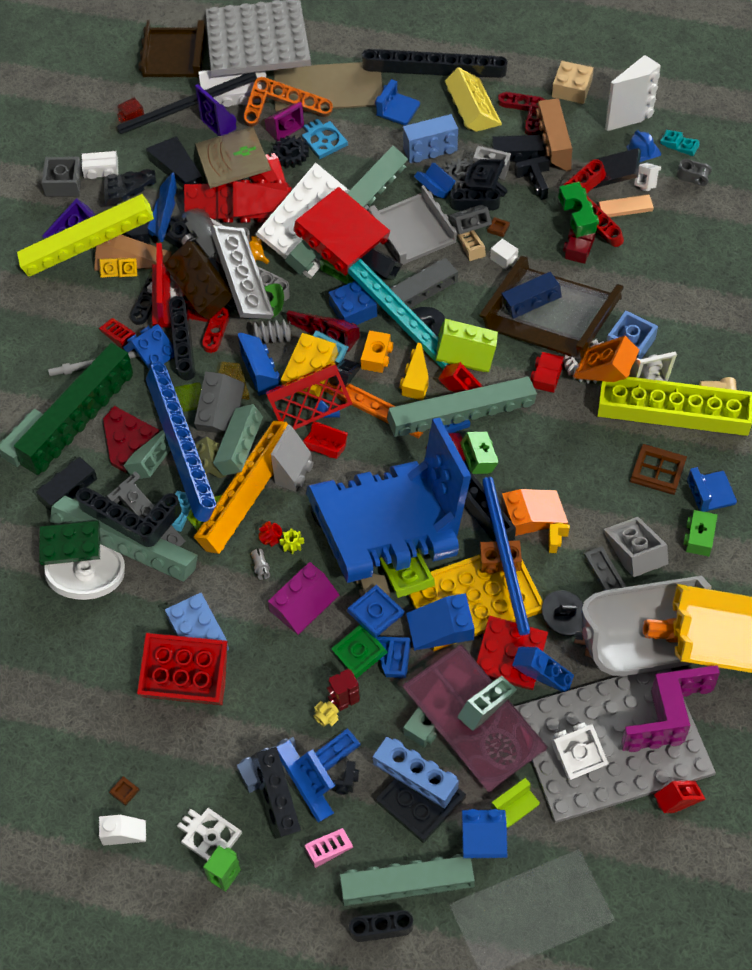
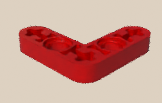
(214, 322)

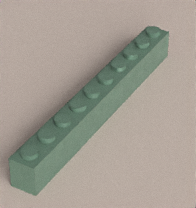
(364, 193)

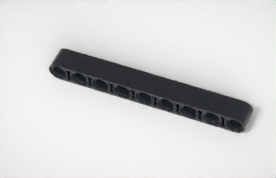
(433, 63)

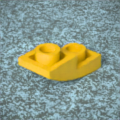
(118, 267)

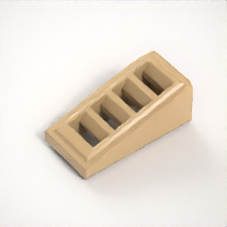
(474, 252)

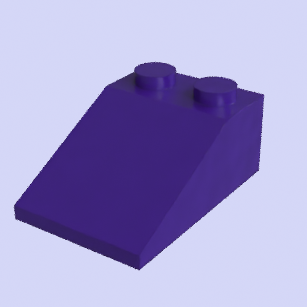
(214, 114)
(71, 216)

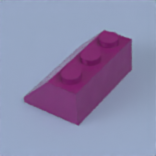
(303, 598)

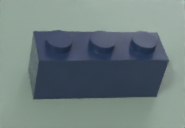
(531, 295)

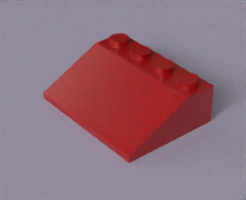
(183, 669)

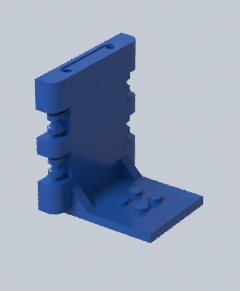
(395, 515)

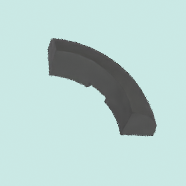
(200, 223)

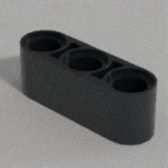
(466, 198)
(389, 918)

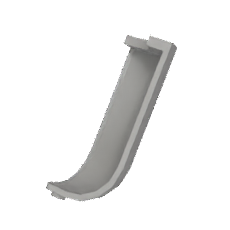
(615, 622)

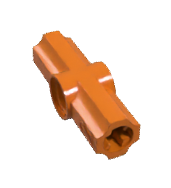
(660, 629)

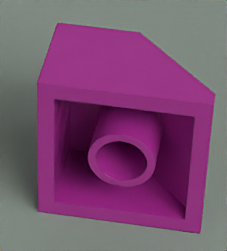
(285, 121)

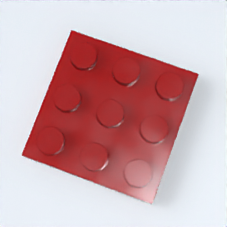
(500, 648)

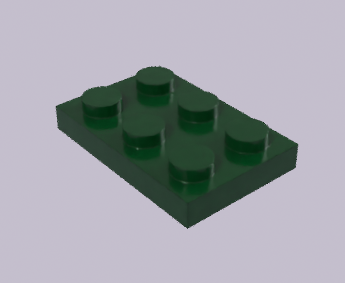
(69, 543)

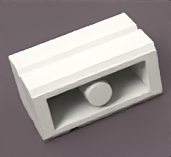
(99, 164)

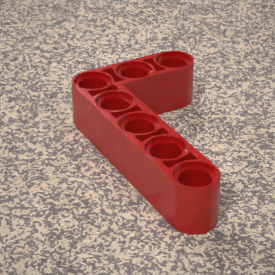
(592, 179)

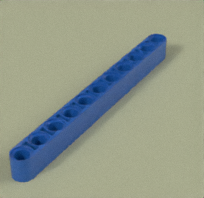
(180, 442)

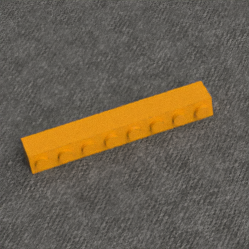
(241, 493)

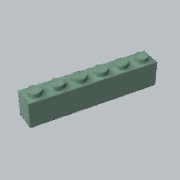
(407, 880)

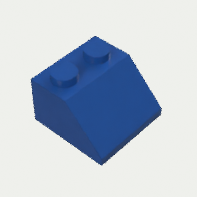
(484, 833)

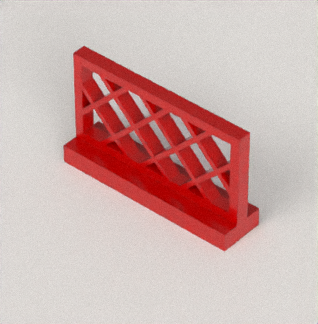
(160, 291)
(304, 382)

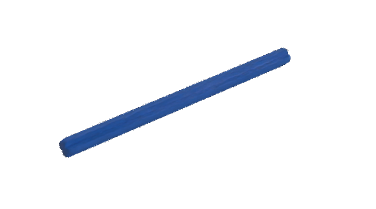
(506, 556)

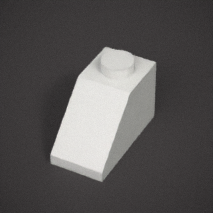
(121, 830)

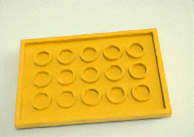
(485, 592)

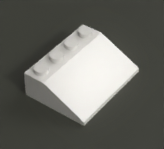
(633, 94)

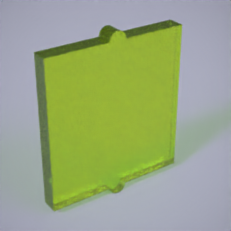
(188, 396)

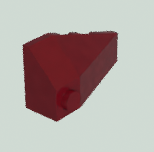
(335, 328)

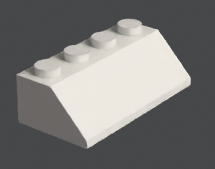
(234, 97)

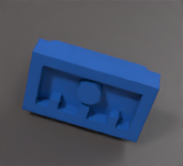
(710, 490)

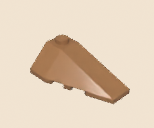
(128, 248)

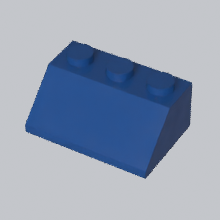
(258, 364)

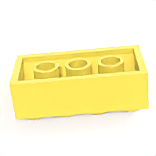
(472, 101)

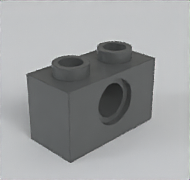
(470, 219)

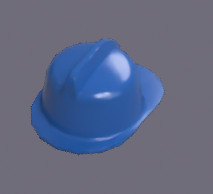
(646, 144)

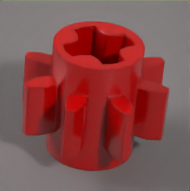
(270, 533)

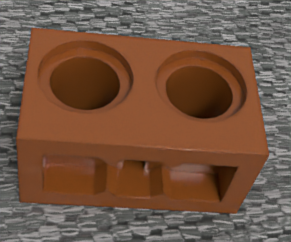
(490, 549)

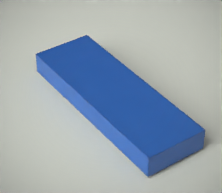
(337, 749)

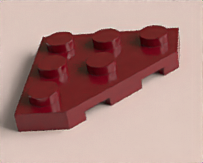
(125, 435)

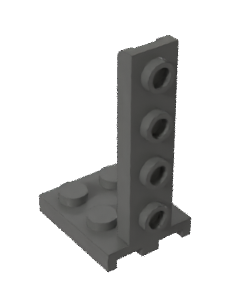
(140, 505)

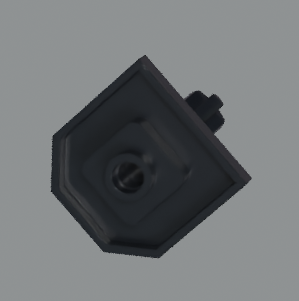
(485, 175)

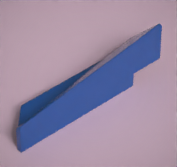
(163, 208)

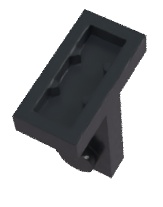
(533, 169)

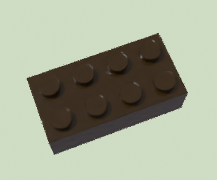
(199, 280)

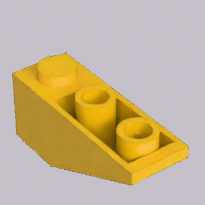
(416, 379)

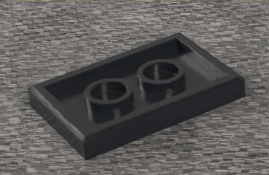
(620, 166)

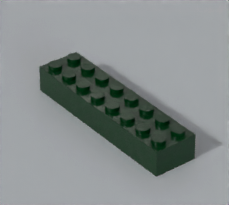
(74, 409)

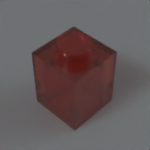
(130, 110)

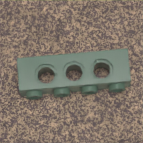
(418, 731)

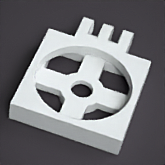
(195, 825)

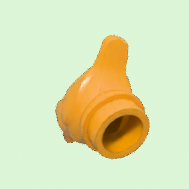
(257, 250)

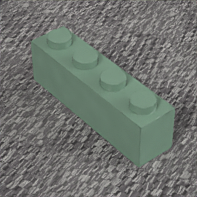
(238, 440)

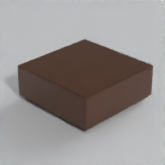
(498, 227)
(124, 791)

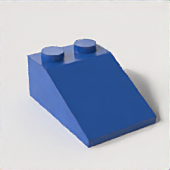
(441, 623)

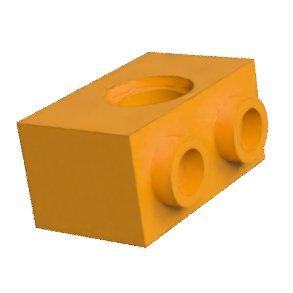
(376, 343)

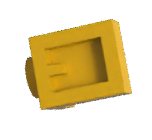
(556, 532)

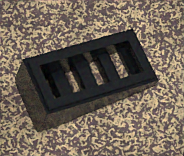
(347, 371)

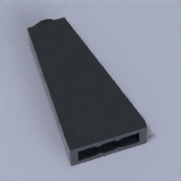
(172, 157)
(382, 263)

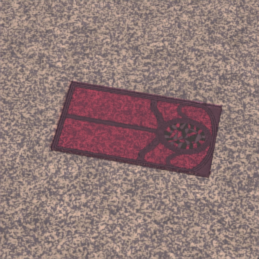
(496, 746)

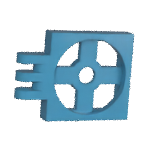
(317, 130)

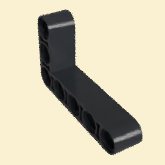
(123, 523)

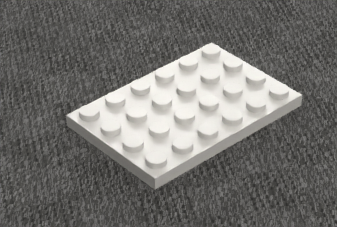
(279, 227)

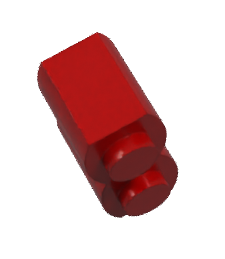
(547, 372)

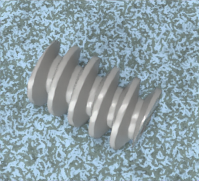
(273, 331)

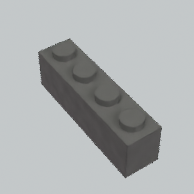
(426, 283)

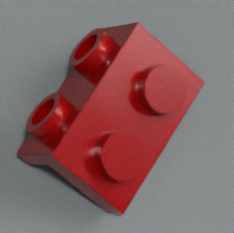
(326, 440)

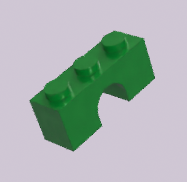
(575, 197)

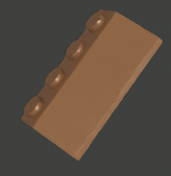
(555, 133)

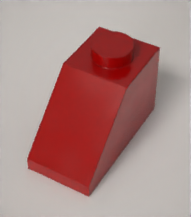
(458, 378)
(678, 796)

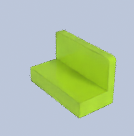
(516, 802)

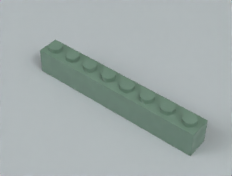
(462, 406)
(162, 556)

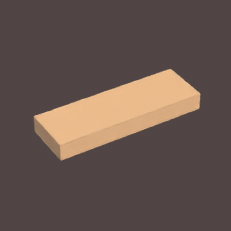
(626, 206)

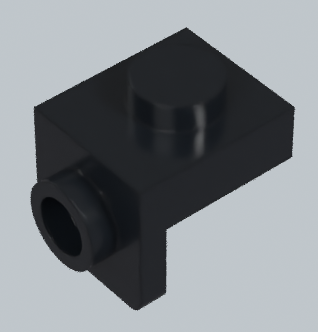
(351, 776)

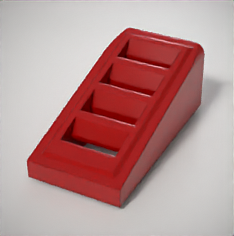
(121, 342)

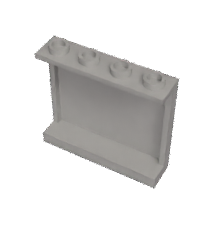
(416, 227)

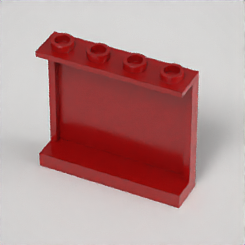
(340, 230)

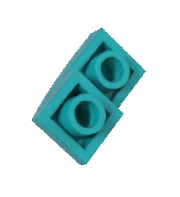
(676, 141)

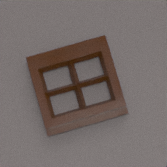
(654, 483)

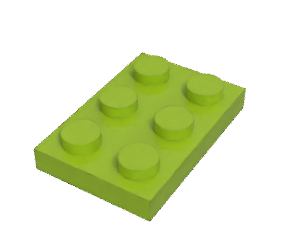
(409, 579)

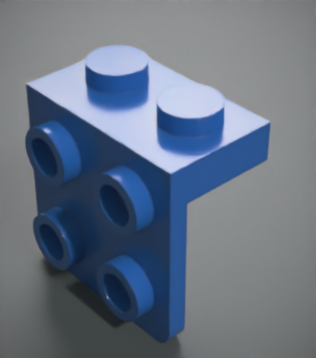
(394, 105)
(151, 345)

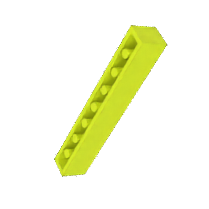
(85, 235)

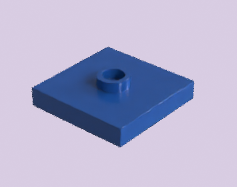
(375, 611)

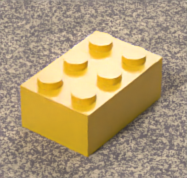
(309, 356)

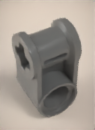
(692, 172)

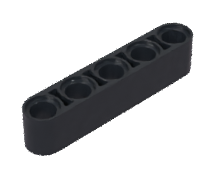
(182, 345)

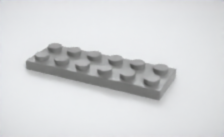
(242, 272)

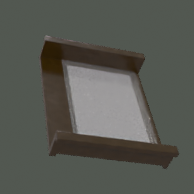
(561, 325)

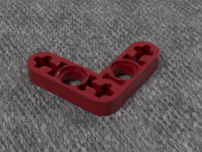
(526, 107)

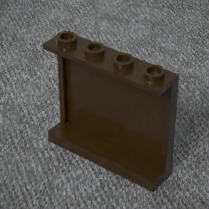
(172, 51)

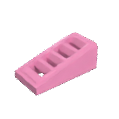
(324, 857)

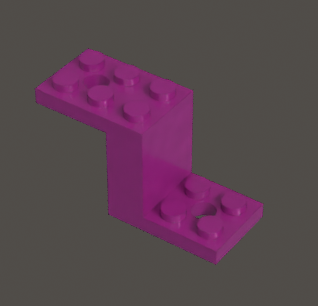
(670, 708)

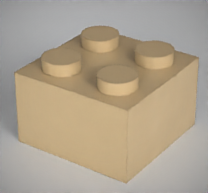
(572, 82)

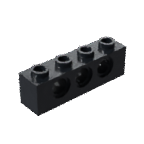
(275, 793)

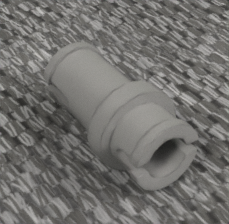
(261, 566)

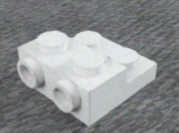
(579, 750)

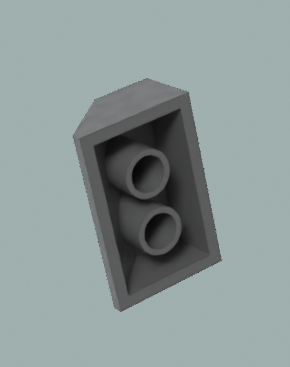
(218, 402)

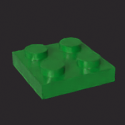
(359, 651)

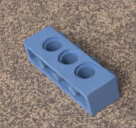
(438, 793)

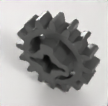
(460, 171)

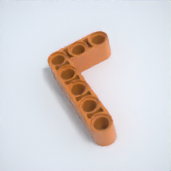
(283, 98)

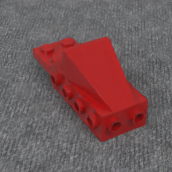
(237, 199)

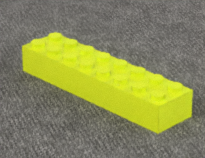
(677, 405)

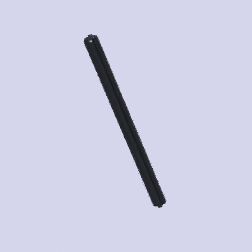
(185, 103)

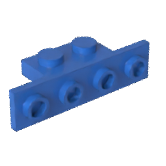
(309, 778)

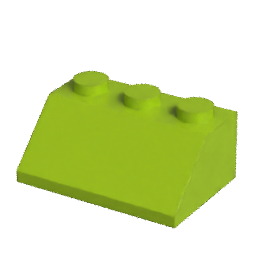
(466, 344)

